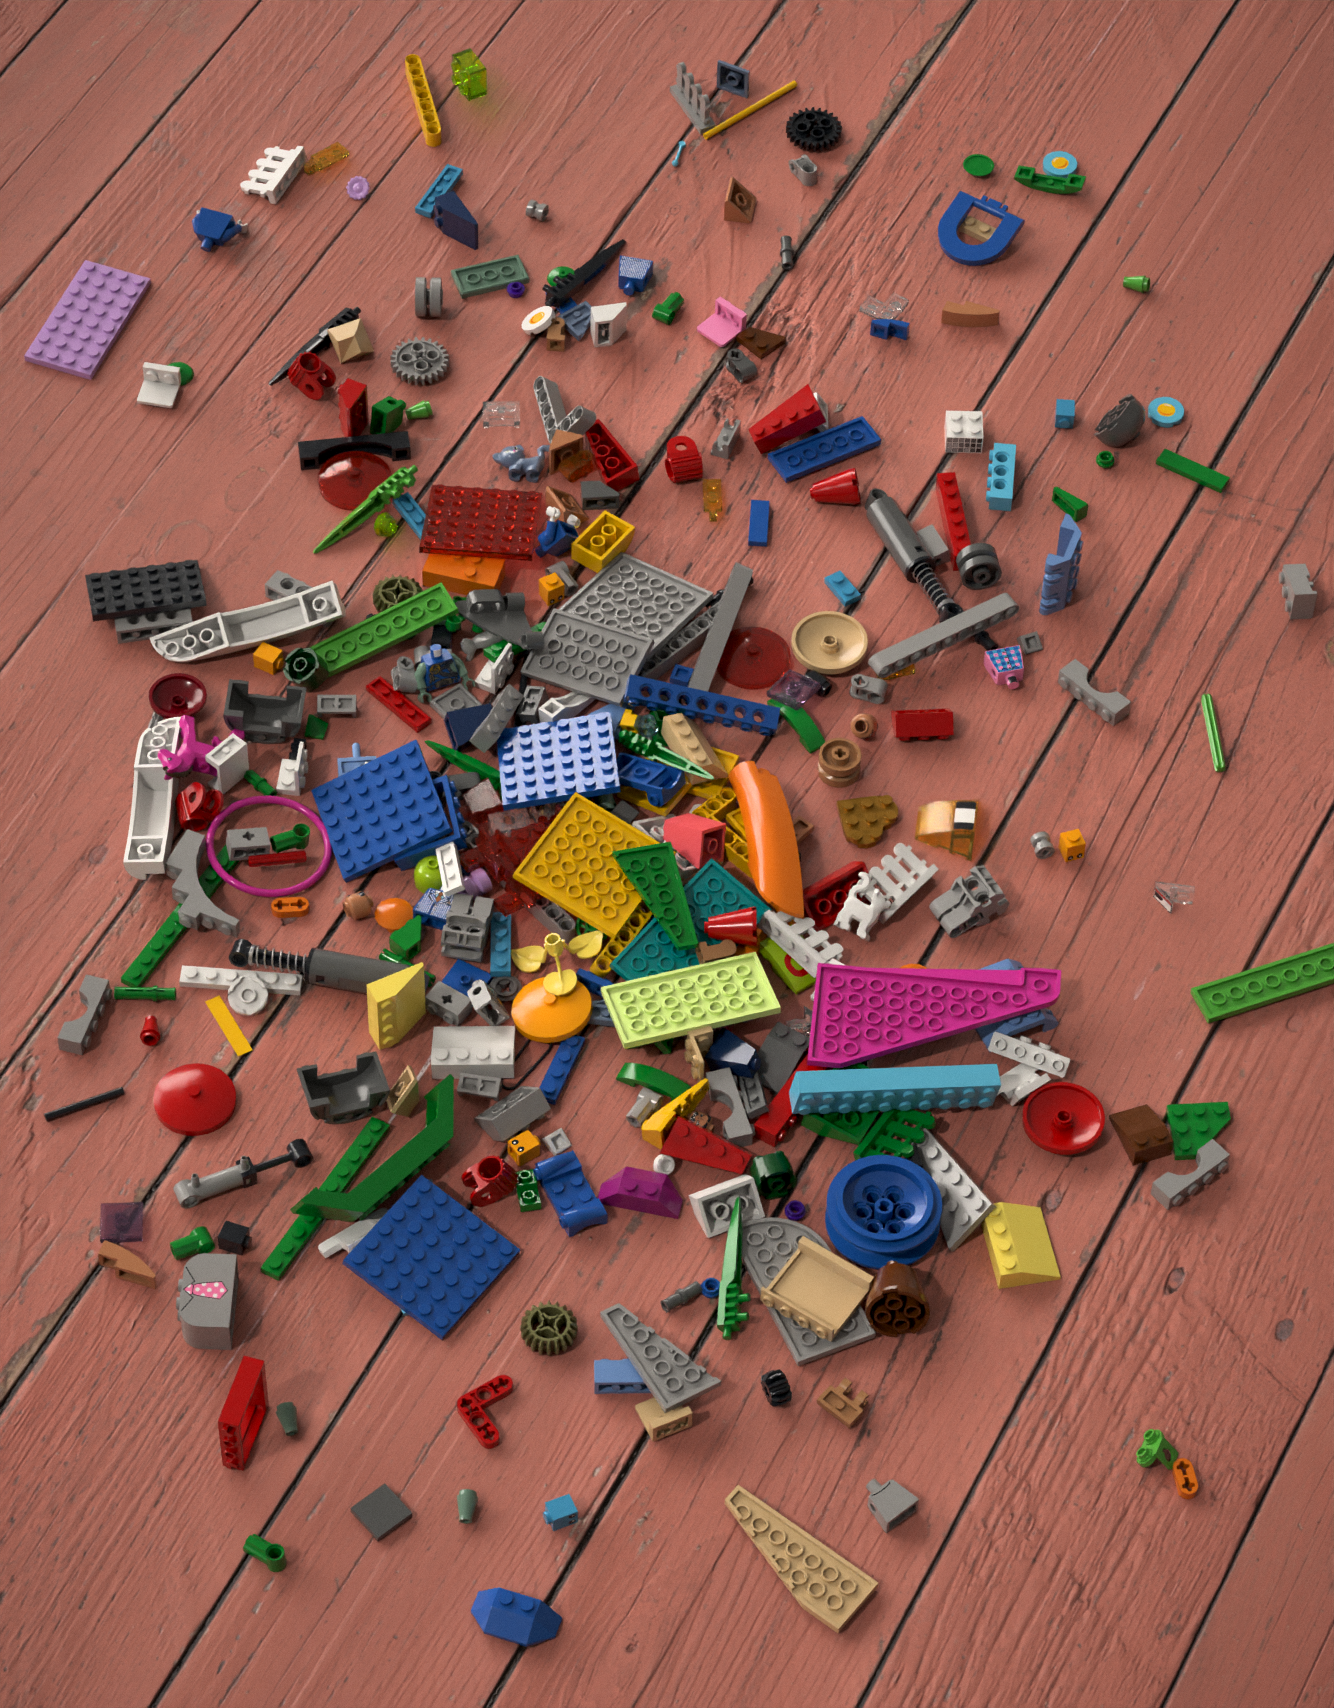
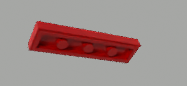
(398, 704)

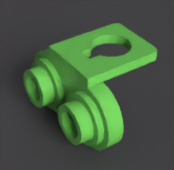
(1153, 1448)

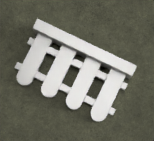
(283, 172)
(900, 874)
(793, 944)

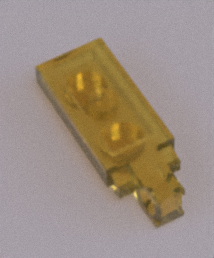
(325, 158)
(712, 498)

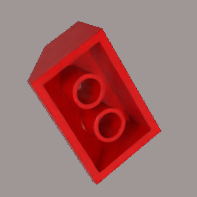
(353, 407)
(922, 723)

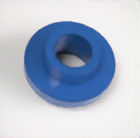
(710, 1283)

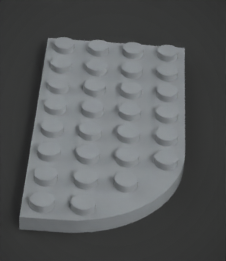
(765, 1251)

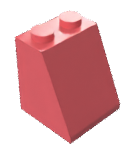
(696, 838)

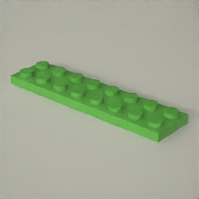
(386, 629)
(1265, 984)

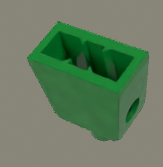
(387, 415)

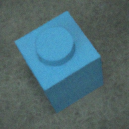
(1064, 413)
(560, 1512)

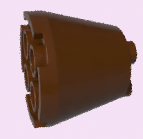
(897, 1301)

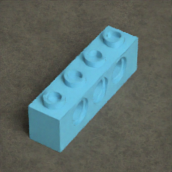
(1001, 476)

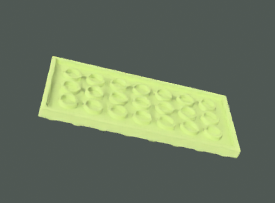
(690, 999)

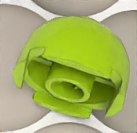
(427, 874)

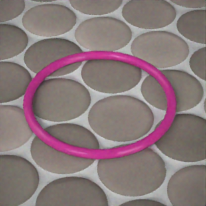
(268, 892)

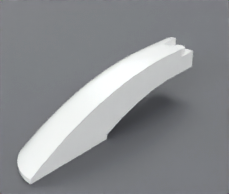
(251, 626)
(152, 802)

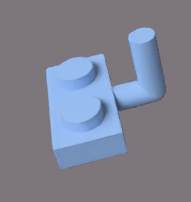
(351, 763)

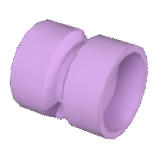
(477, 883)

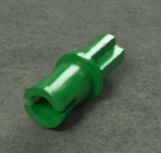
(260, 784)

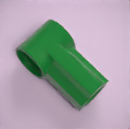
(666, 311)
(295, 838)
(197, 1242)
(265, 1551)

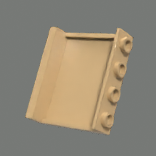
(817, 1289)

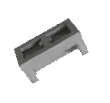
(726, 440)
(934, 544)
(336, 704)
(479, 1085)

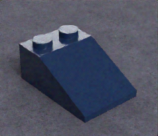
(455, 219)

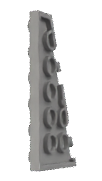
(962, 1199)
(661, 1365)

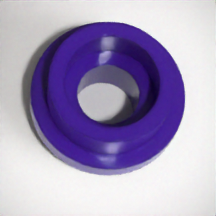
(515, 289)
(795, 1206)

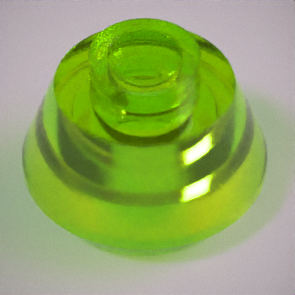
(385, 525)

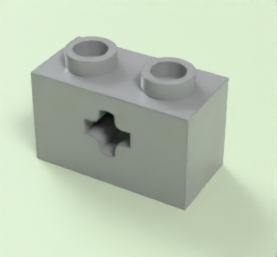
(247, 842)
(448, 1004)

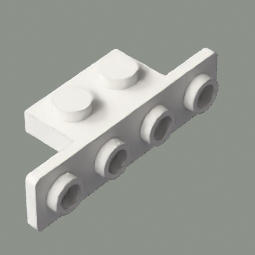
(1031, 1054)

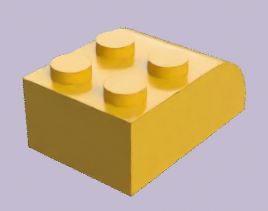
(602, 541)

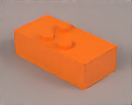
(463, 573)

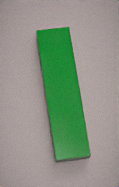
(1192, 470)

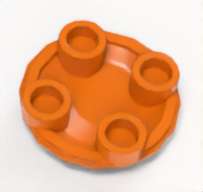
(393, 913)

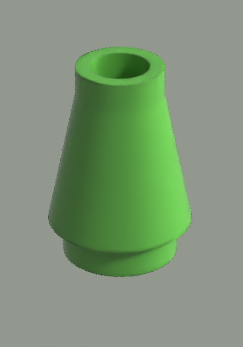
(1137, 283)
(420, 410)

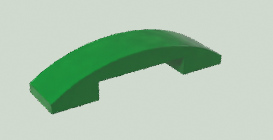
(1049, 184)
(802, 724)
(652, 1079)

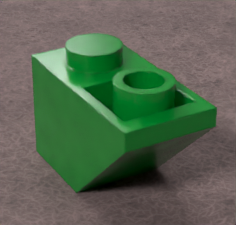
(407, 939)

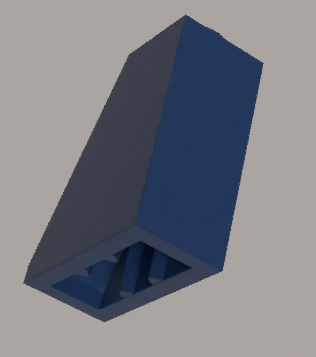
(463, 723)
(734, 1053)

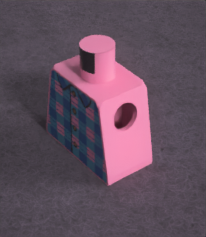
(1005, 665)

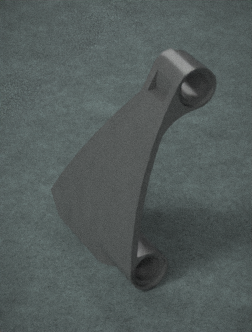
(501, 616)

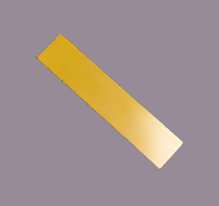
(228, 1025)

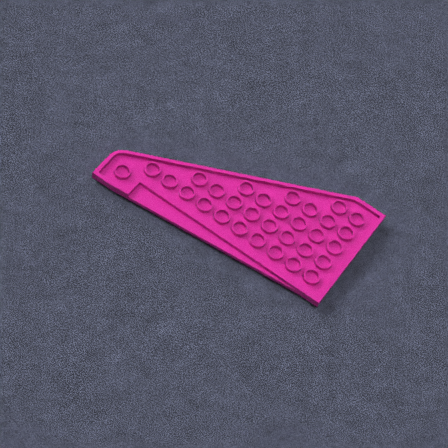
(887, 1010)

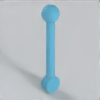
(682, 144)

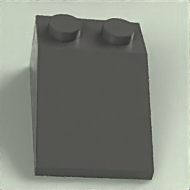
(781, 1056)

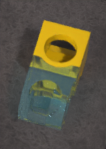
(641, 725)

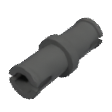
(786, 252)
(681, 1296)

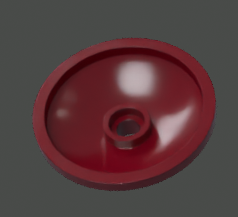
(177, 695)

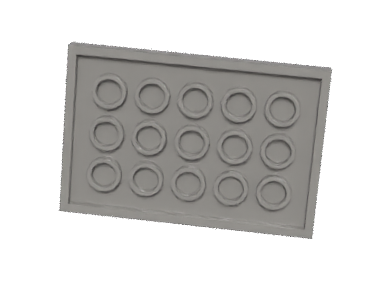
(587, 657)

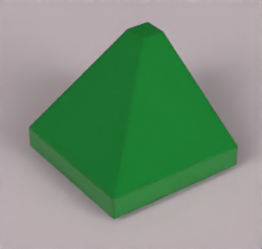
(315, 727)

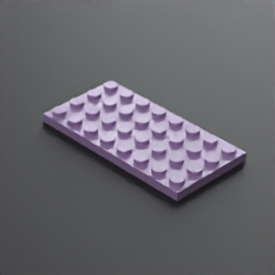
(87, 319)

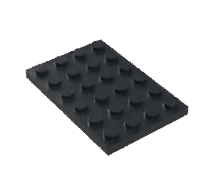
(145, 590)

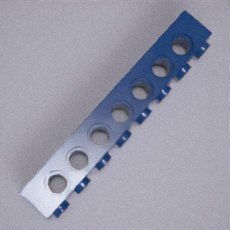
(730, 705)

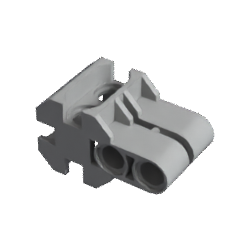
(963, 908)
(467, 927)

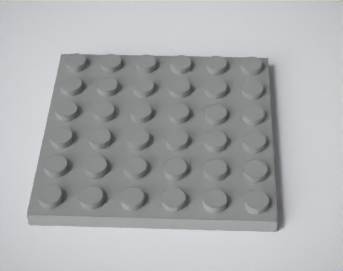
(639, 600)

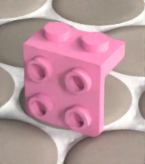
(724, 323)

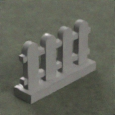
(691, 100)

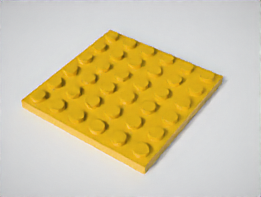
(577, 869)

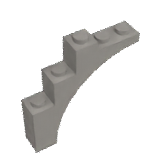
(196, 906)

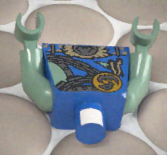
(439, 670)

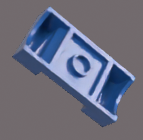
(656, 779)
(570, 1192)

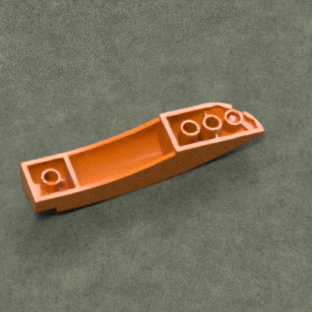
(769, 837)

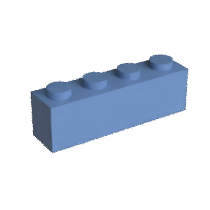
(617, 1377)

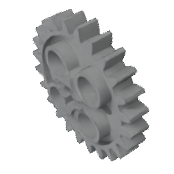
(419, 361)

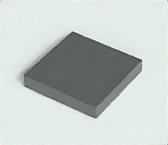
(381, 1512)

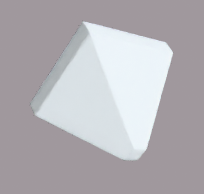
(556, 1141)

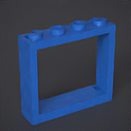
(411, 859)

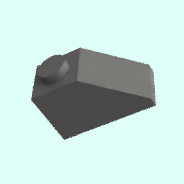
(598, 496)

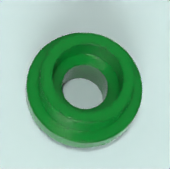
(1105, 459)

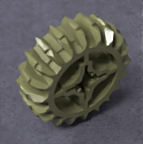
(394, 591)
(547, 1336)

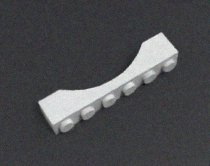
(563, 707)

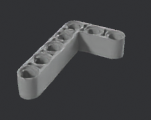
(553, 411)

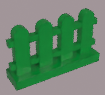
(892, 1125)

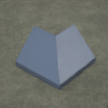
(733, 79)

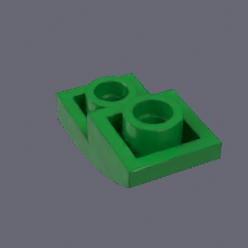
(527, 1191)

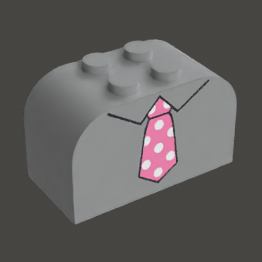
(208, 1300)

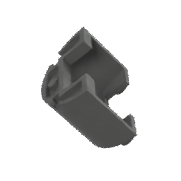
(262, 716)
(345, 1094)

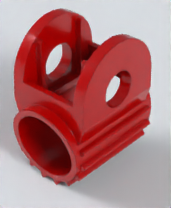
(307, 372)
(683, 464)
(198, 814)
(496, 1178)

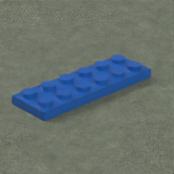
(824, 449)

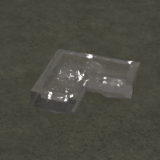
(889, 310)

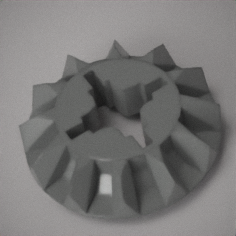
(504, 982)

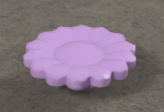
(358, 188)

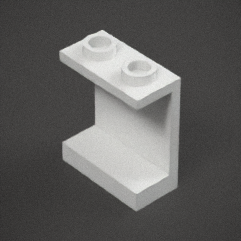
(231, 763)

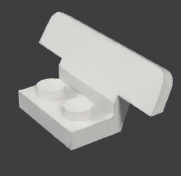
(1020, 1083)
(352, 1235)

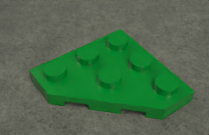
(1195, 1125)

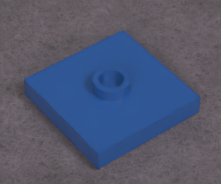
(463, 975)

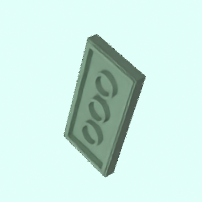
(489, 276)

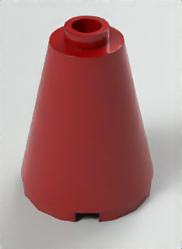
(839, 488)
(736, 926)

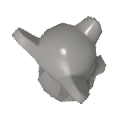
(481, 640)

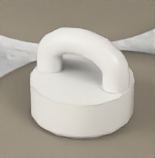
(664, 1164)

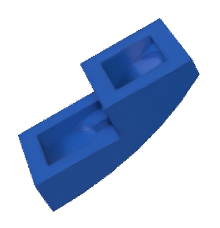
(884, 327)

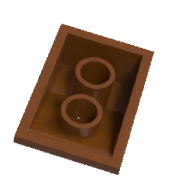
(1142, 1134)

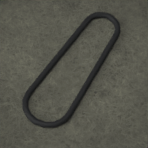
(531, 1069)

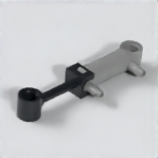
(243, 1173)

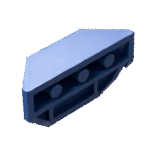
(515, 1617)

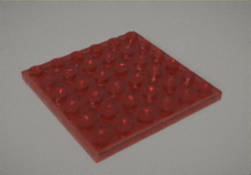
(481, 522)

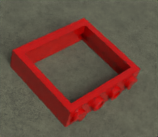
(243, 1413)

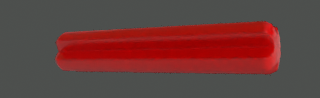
(277, 858)

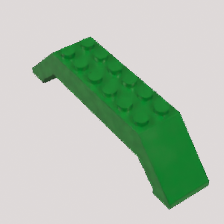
(395, 1170)

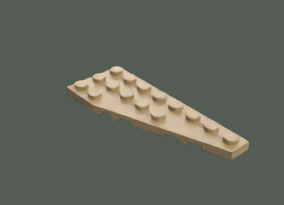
(810, 1570)

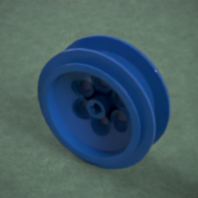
(883, 1181)

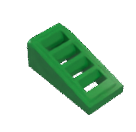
(1070, 504)

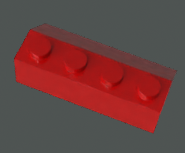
(827, 896)

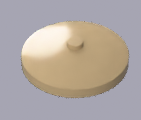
(829, 642)

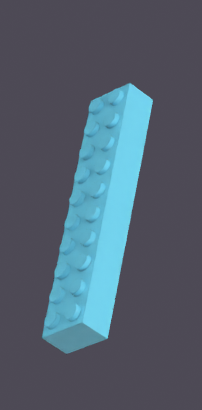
(894, 1088)

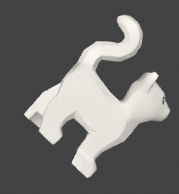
(861, 912)

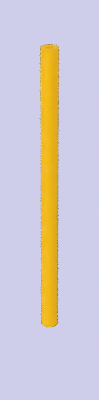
(749, 110)

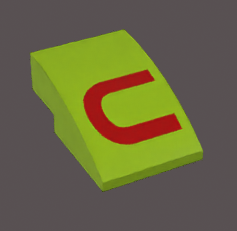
(786, 967)

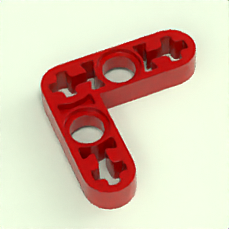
(477, 1405)

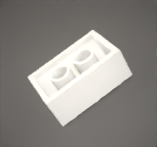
(715, 1204)

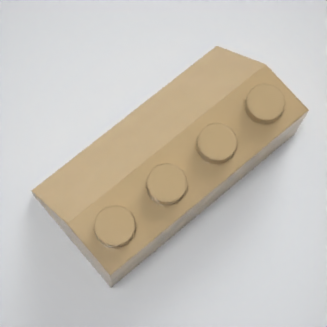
(689, 742)

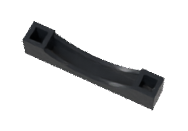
(391, 445)

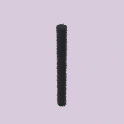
(84, 1104)

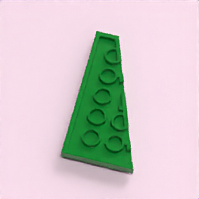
(658, 882)

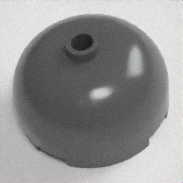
(1121, 422)

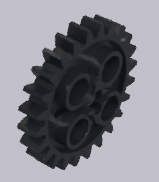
(813, 129)

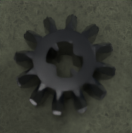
(776, 1388)

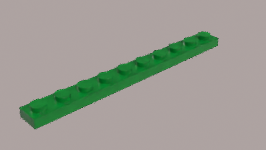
(171, 929)
(337, 1181)

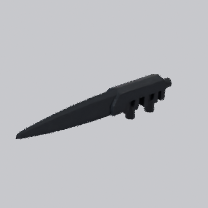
(569, 286)
(320, 341)

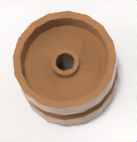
(839, 762)

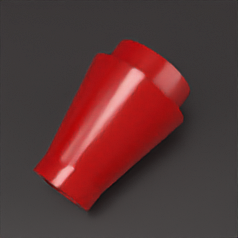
(150, 1032)

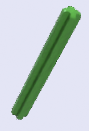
(1213, 733)

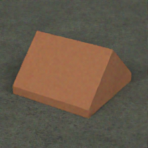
(738, 203)
(562, 447)
(565, 503)

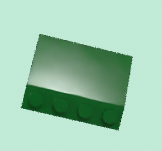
(841, 1126)

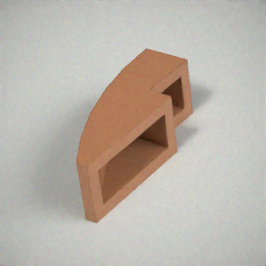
(969, 315)
(126, 1265)

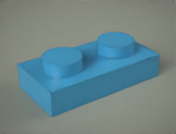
(842, 588)

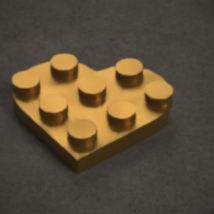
(866, 818)

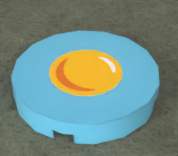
(1059, 164)
(1165, 411)

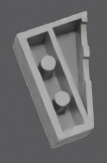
(1297, 591)

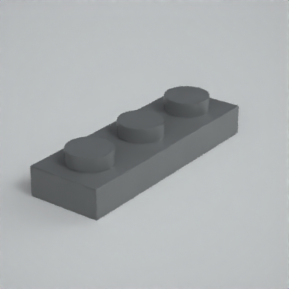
(753, 1095)

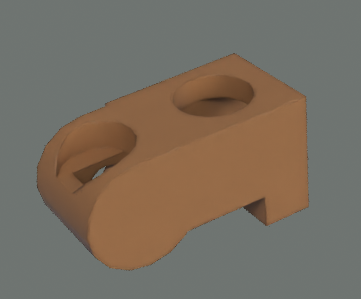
(556, 335)
(715, 952)

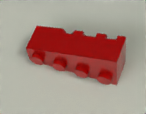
(788, 420)
(610, 458)
(702, 1146)

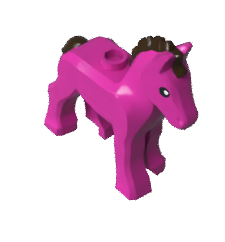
(191, 753)

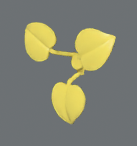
(561, 982)

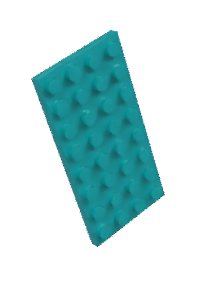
(707, 894)

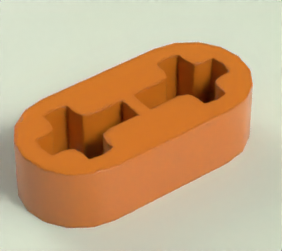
(290, 907)
(1189, 1477)

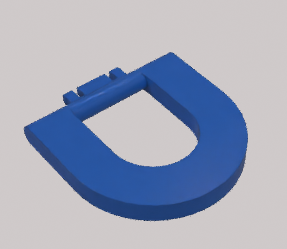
(987, 251)

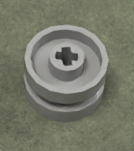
(430, 296)

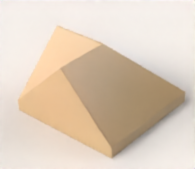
(350, 340)
(404, 1093)

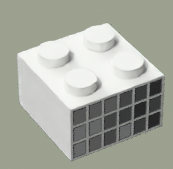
(963, 431)

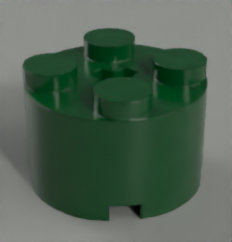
(305, 668)
(773, 1175)

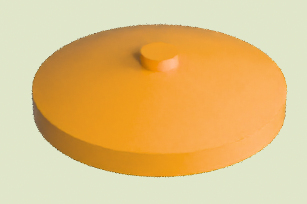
(549, 1016)

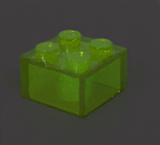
(469, 74)

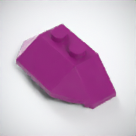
(642, 1192)

